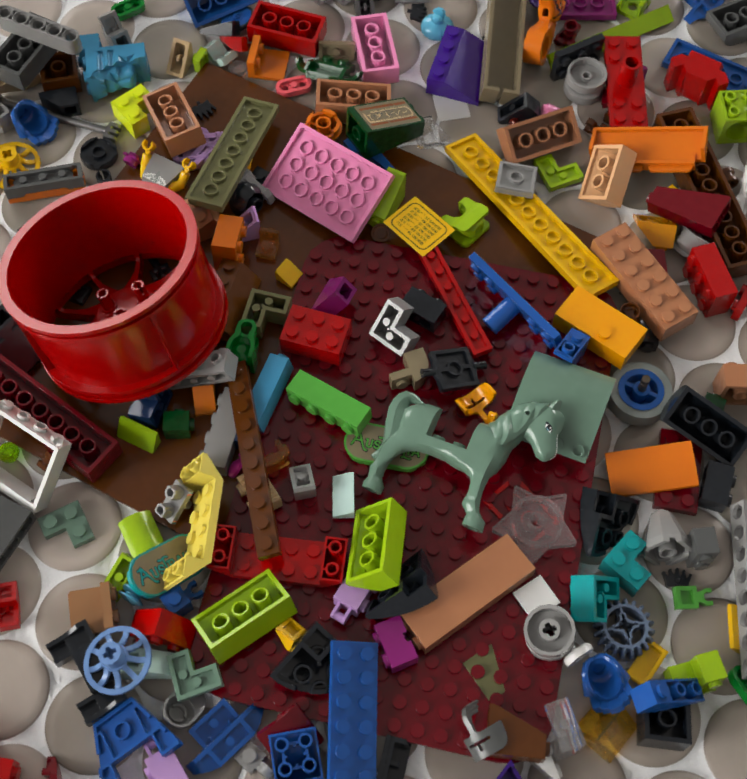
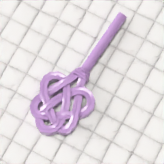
(200, 154)

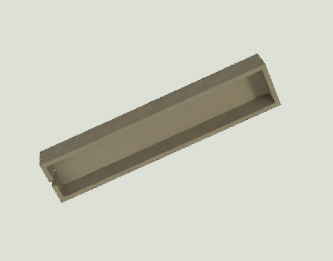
(502, 51)

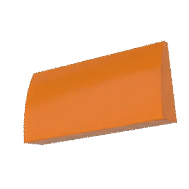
(652, 469)

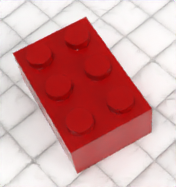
(709, 280)
(315, 334)

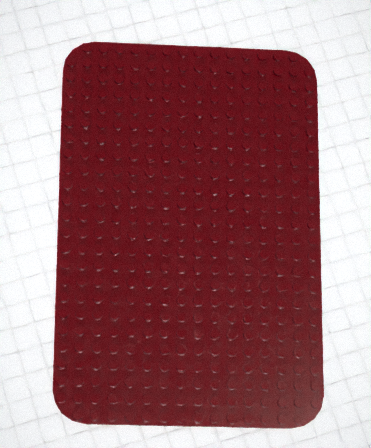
(428, 697)

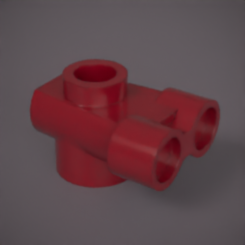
(568, 34)

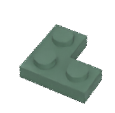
(69, 519)
(189, 681)

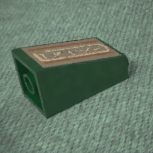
(382, 125)

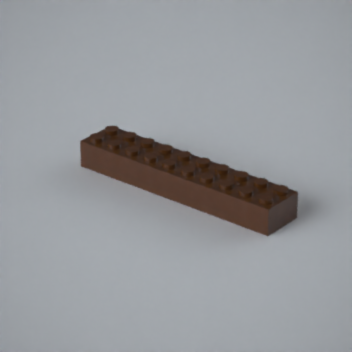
(710, 178)

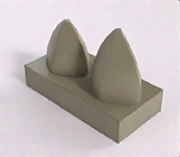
(337, 49)

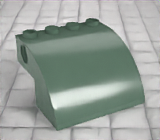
(582, 396)

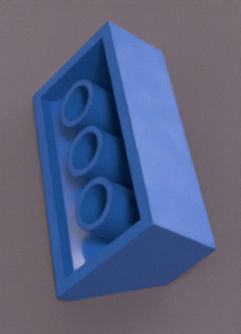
(209, 10)

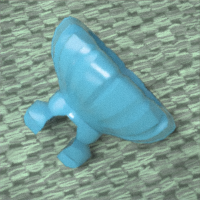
(434, 24)

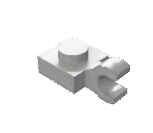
(253, 759)

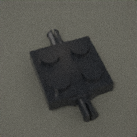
(453, 369)

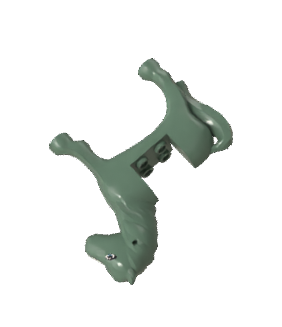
(412, 428)

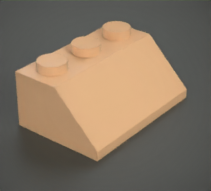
(608, 175)

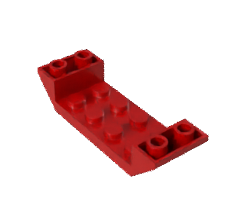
(300, 564)

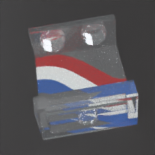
(565, 734)

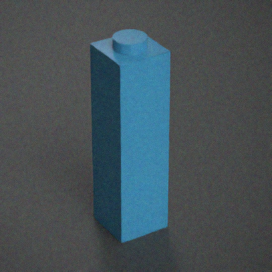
(270, 387)

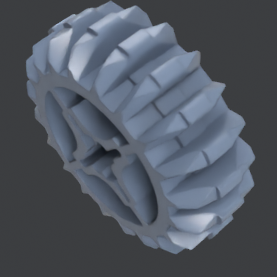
(626, 646)

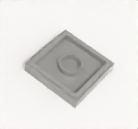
(516, 179)

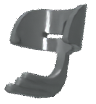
(496, 731)

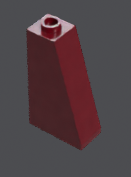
(688, 208)

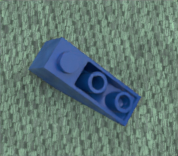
(666, 694)

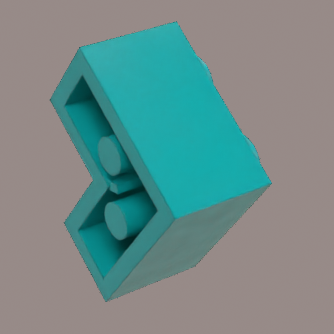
(622, 563)
(590, 597)

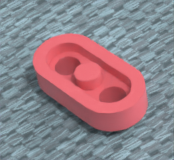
(294, 86)

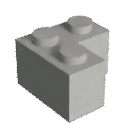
(391, 327)

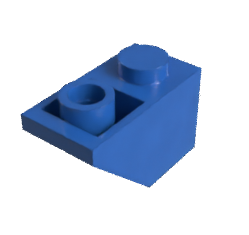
(572, 346)

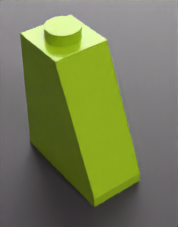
(391, 199)

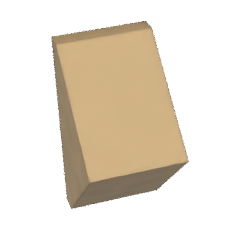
(180, 58)

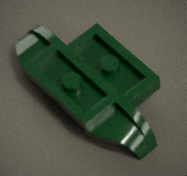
(328, 69)

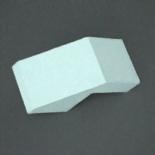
(218, 54)

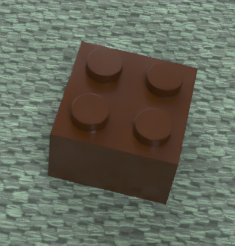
(61, 72)

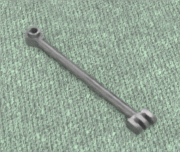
(111, 131)

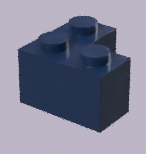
(151, 409)

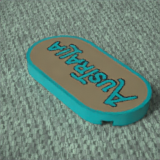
(147, 568)

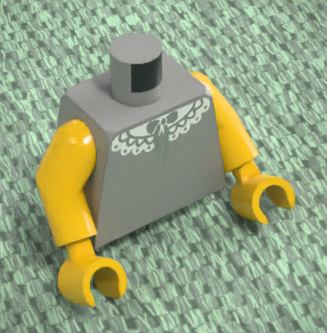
(164, 171)

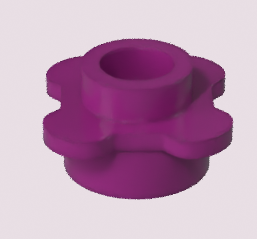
(131, 159)

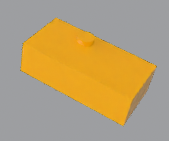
(610, 331)

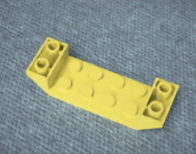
(207, 484)

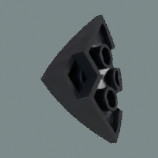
(603, 519)
(415, 590)
(307, 662)

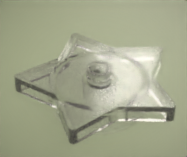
(547, 513)

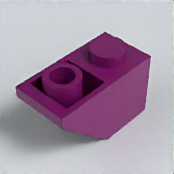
(335, 296)

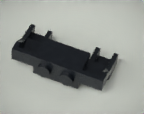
(74, 646)

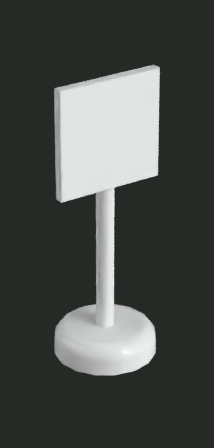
(539, 593)

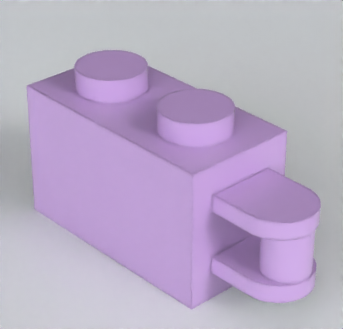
(351, 600)
(162, 767)

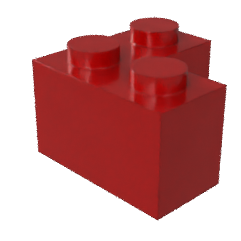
(164, 628)

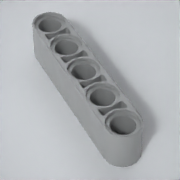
(40, 30)

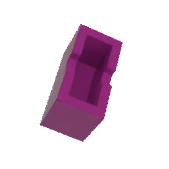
(391, 637)

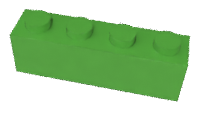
(329, 403)

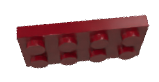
(680, 500)

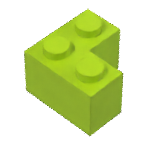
(705, 667)

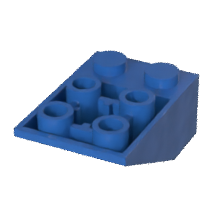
(296, 754)

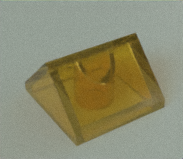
(607, 732)

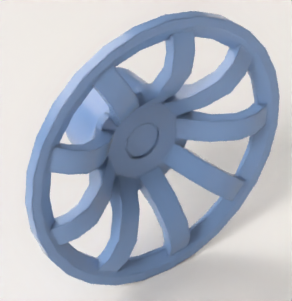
(114, 657)

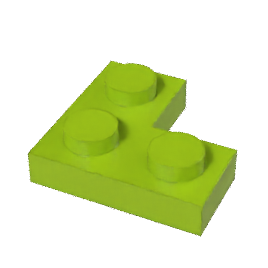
(556, 177)

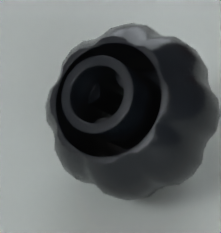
(244, 197)

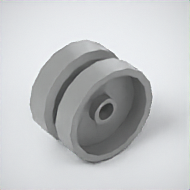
(585, 81)
(549, 618)

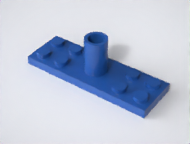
(511, 305)

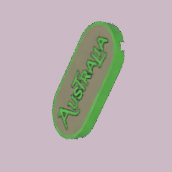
(370, 440)

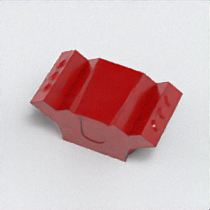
(696, 78)

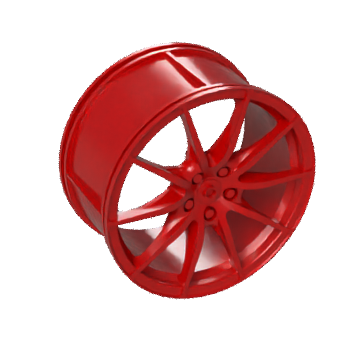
(137, 335)

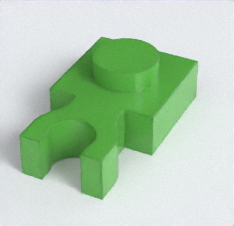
(688, 598)

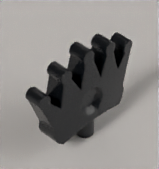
(418, 12)
(203, 109)
(675, 579)

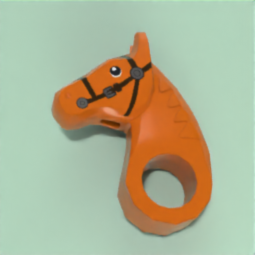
(540, 36)

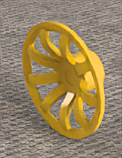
(11, 160)

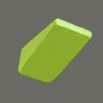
(118, 573)

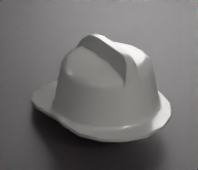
(687, 240)

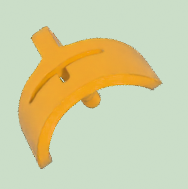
(480, 392)

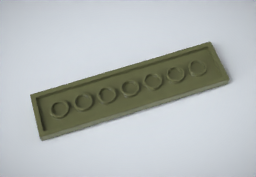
(232, 154)

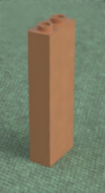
(469, 593)

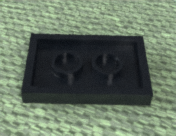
(589, 47)

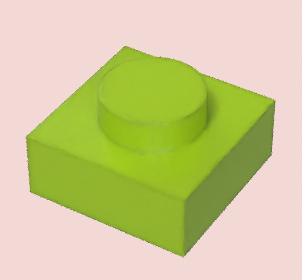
(200, 58)

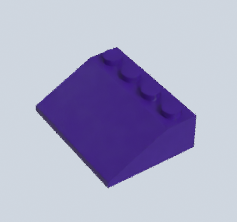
(457, 66)

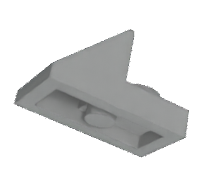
(302, 482)

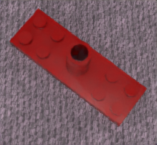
(625, 82)

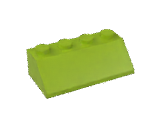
(377, 546)
(244, 616)

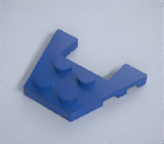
(126, 731)

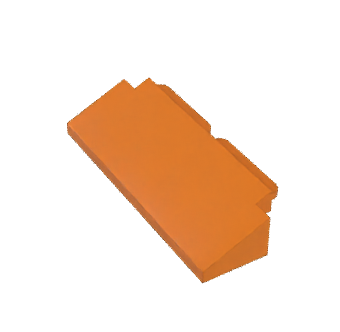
(658, 147)

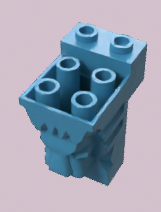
(112, 66)

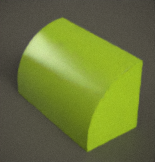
(140, 532)

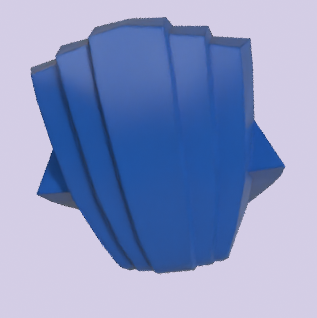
(34, 122)
(606, 684)

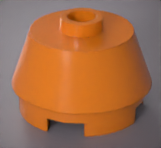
(325, 123)

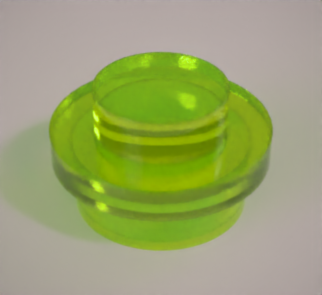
(9, 452)

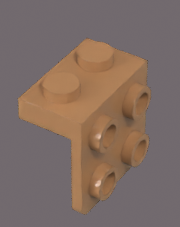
(96, 606)

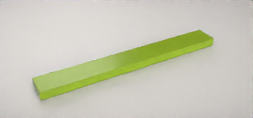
(635, 27)

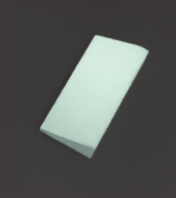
(343, 496)

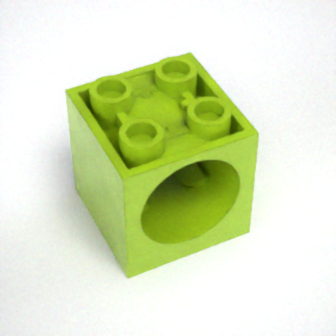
(730, 117)

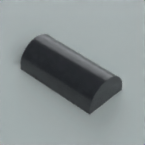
(705, 425)

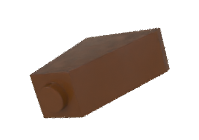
(523, 741)

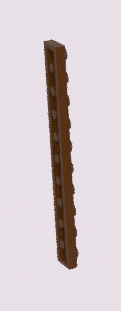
(254, 465)

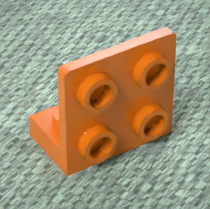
(266, 63)

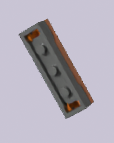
(43, 182)

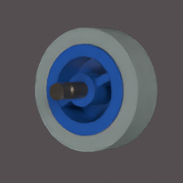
(639, 393)

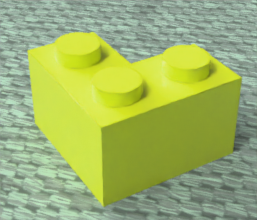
(132, 111)

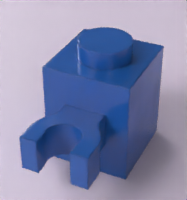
(180, 601)

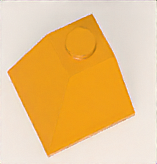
(657, 230)

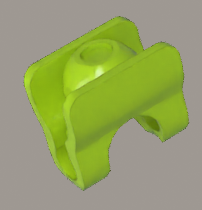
(470, 224)

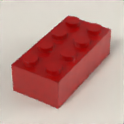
(287, 28)

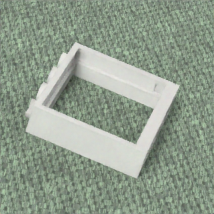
(14, 487)

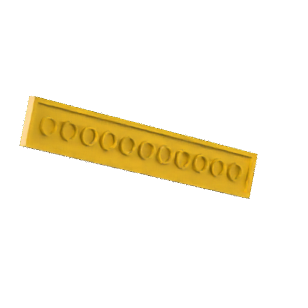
(533, 219)

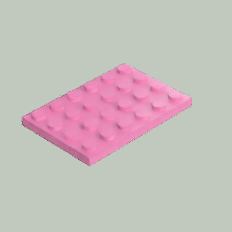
(328, 182)

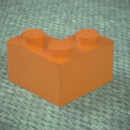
(228, 239)

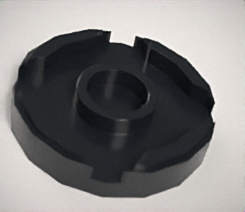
(98, 153)

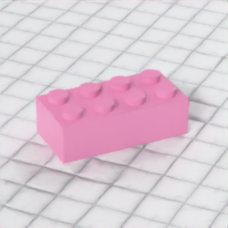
(375, 48)

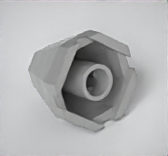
(665, 539)

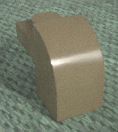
(413, 363)

